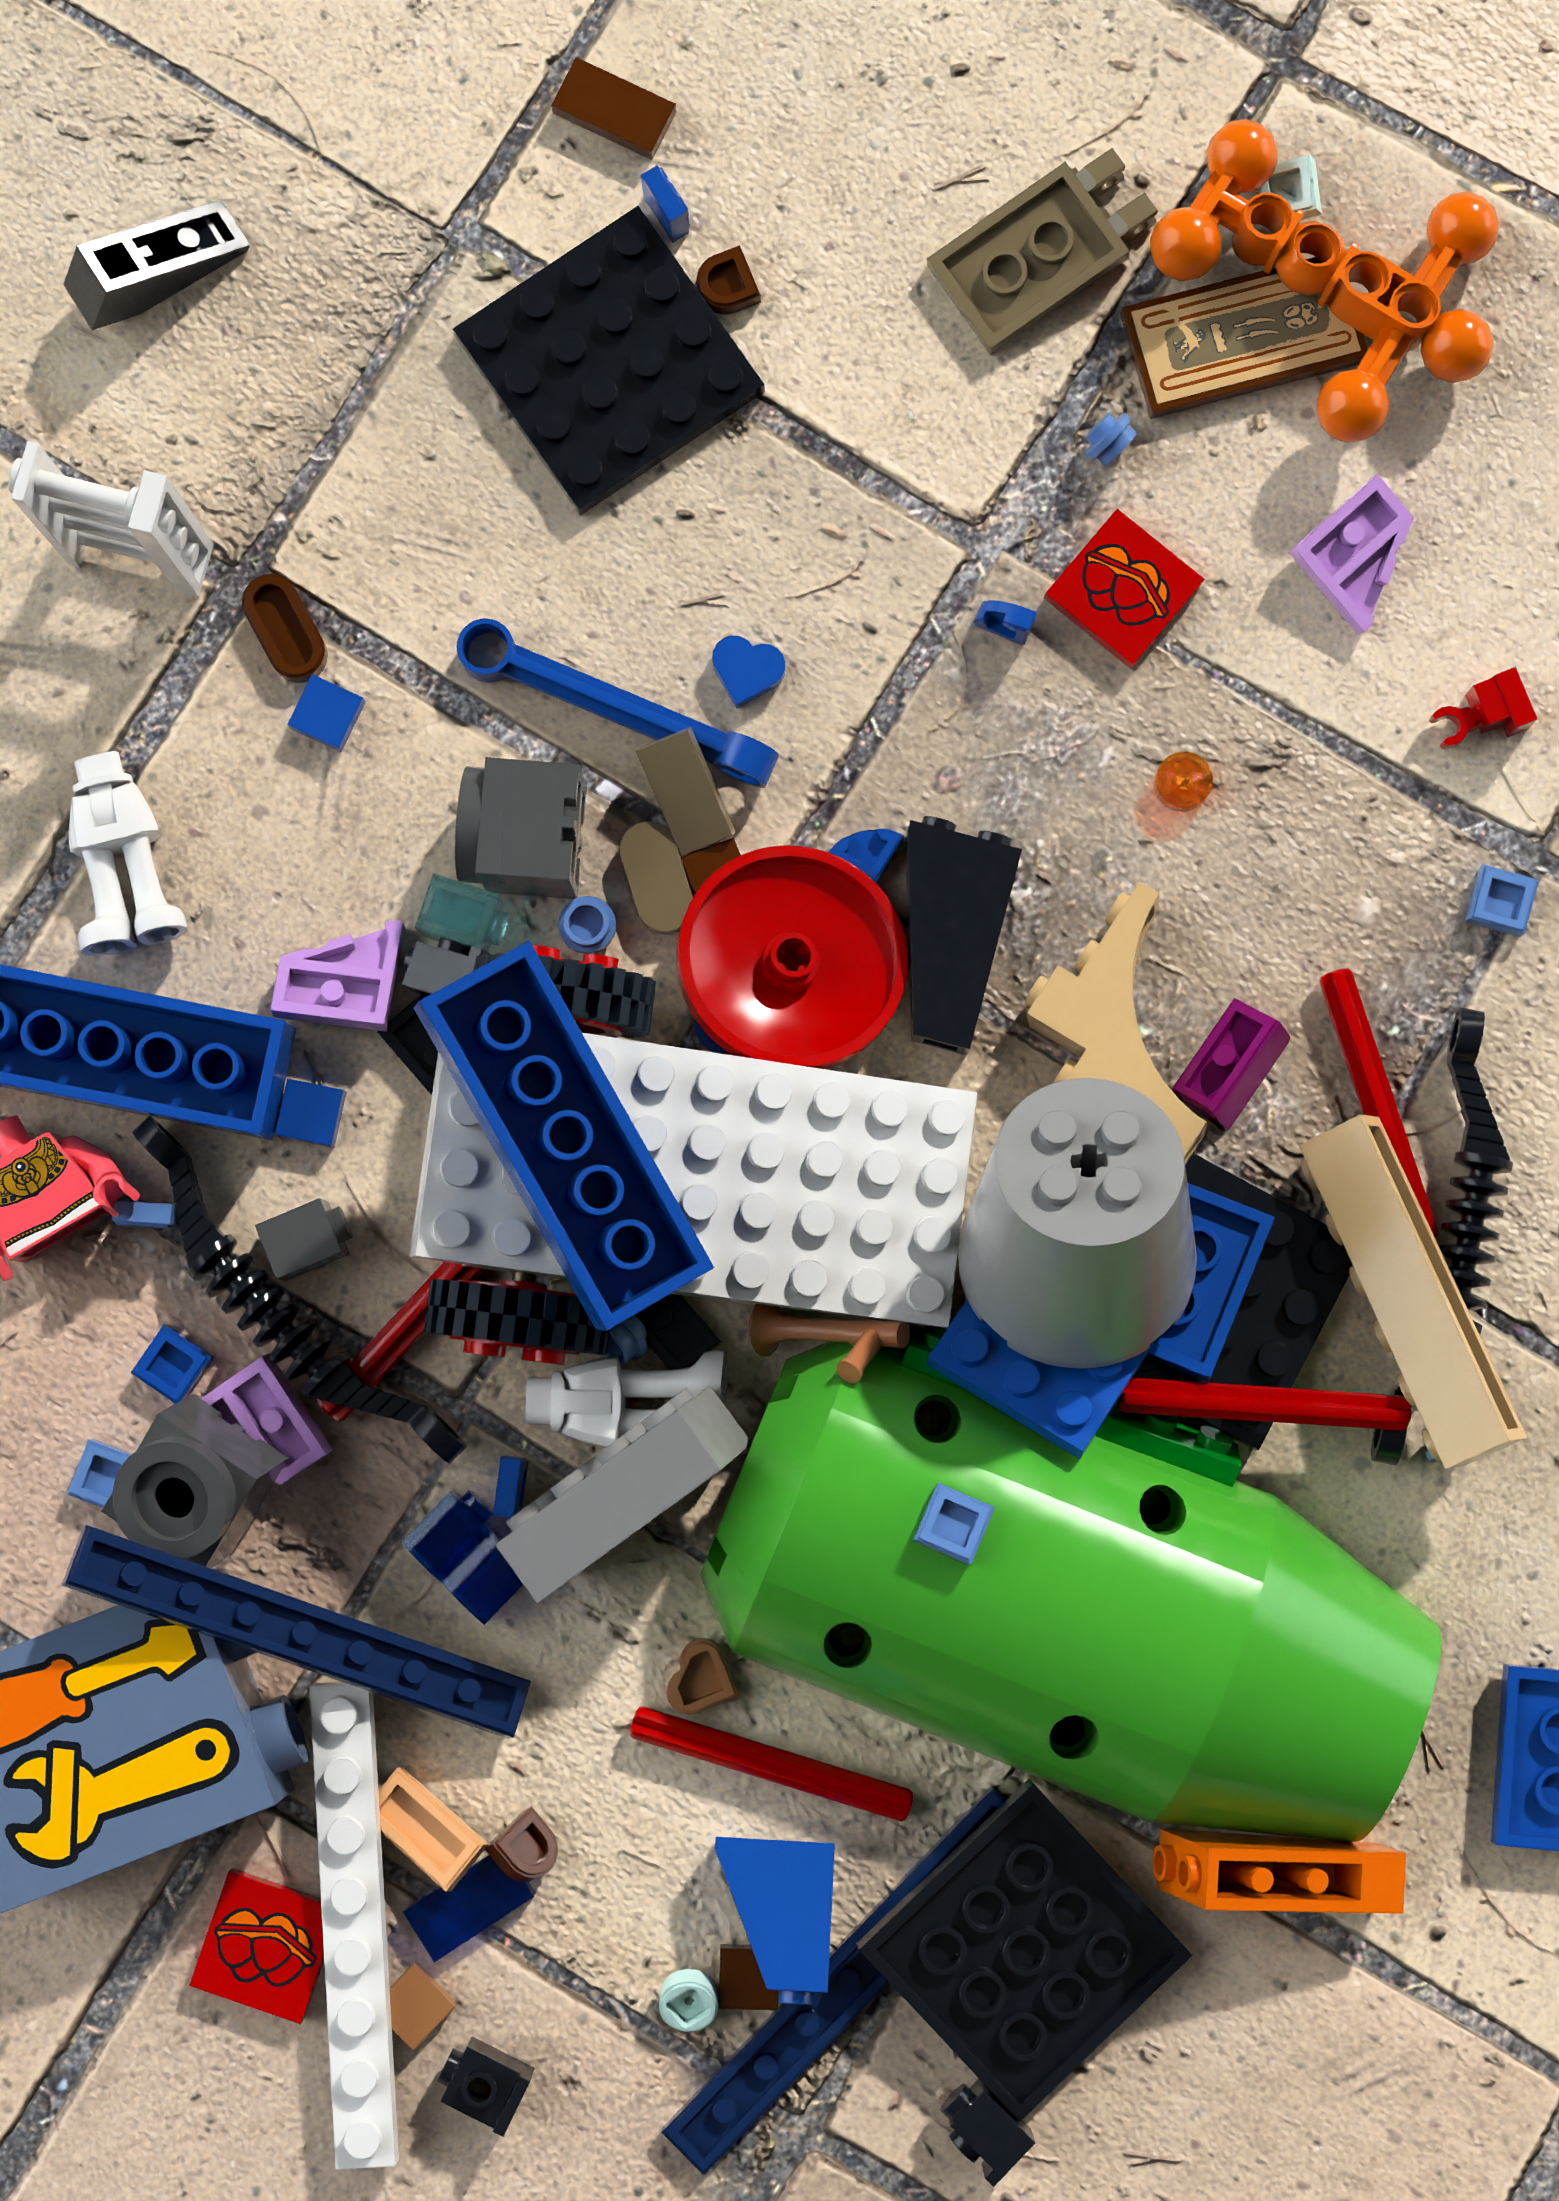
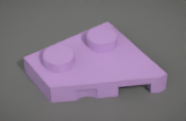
(1356, 550)
(343, 981)
(271, 1411)

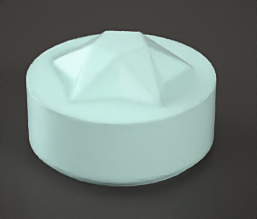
(689, 2000)

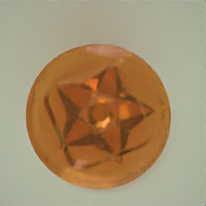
(1183, 781)

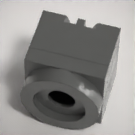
(521, 827)
(193, 1484)

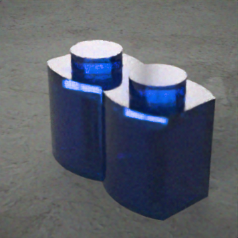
(461, 1552)

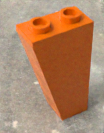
(1279, 1873)

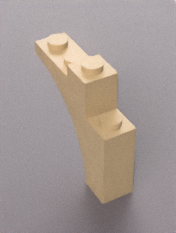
(1098, 1018)

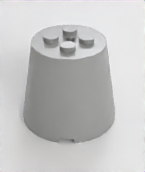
(1081, 1227)

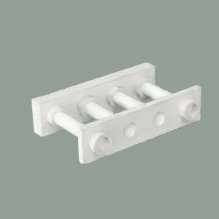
(140, 524)

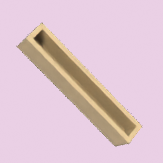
(1410, 1292)

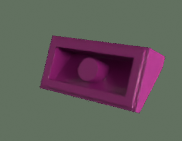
(1232, 1063)

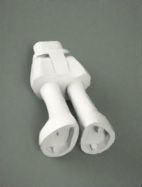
(108, 821)
(592, 1396)

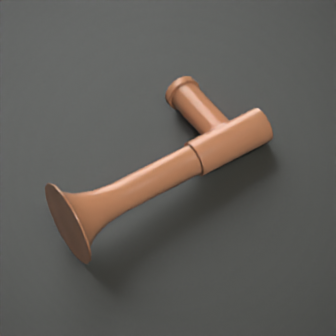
(771, 1326)

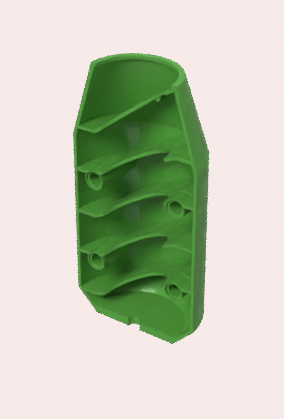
(1213, 1655)

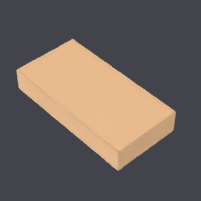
(427, 1830)

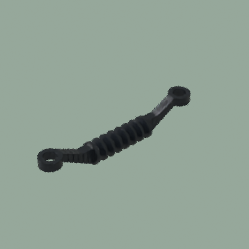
(1483, 1155)
(209, 1254)

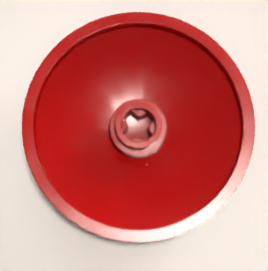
(791, 957)

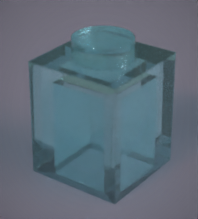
(462, 914)

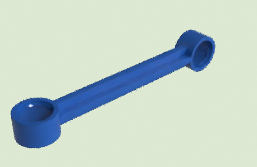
(729, 752)

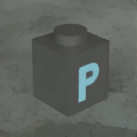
(304, 1238)

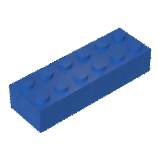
(142, 1052)
(563, 1136)

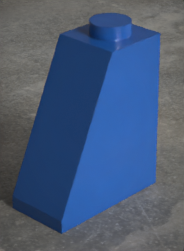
(785, 1910)

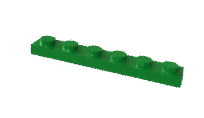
(1201, 1451)

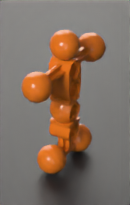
(1353, 401)

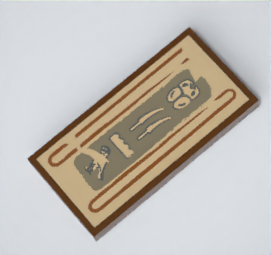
(1233, 341)

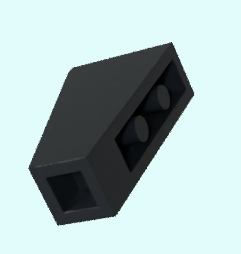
(954, 924)

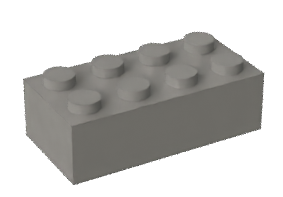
(621, 1490)

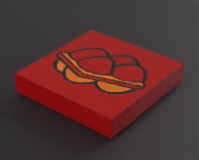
(1123, 588)
(262, 1947)

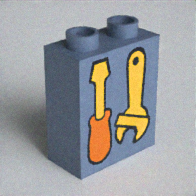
(127, 1745)

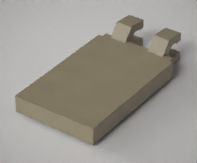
(1040, 249)

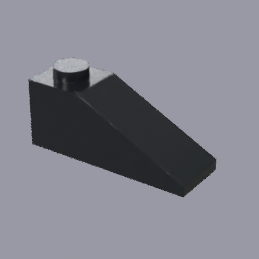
(151, 262)

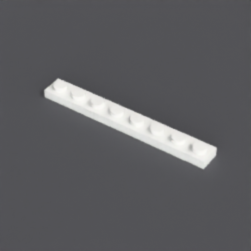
(354, 1926)

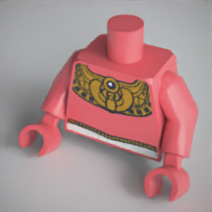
(51, 1190)

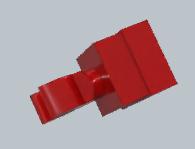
(1492, 705)

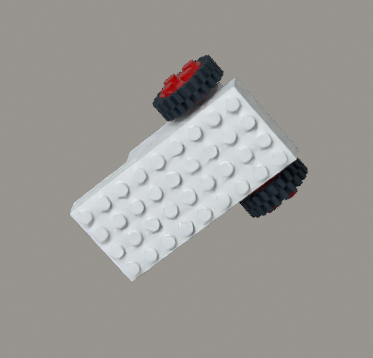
(790, 1175)

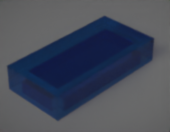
(475, 1903)

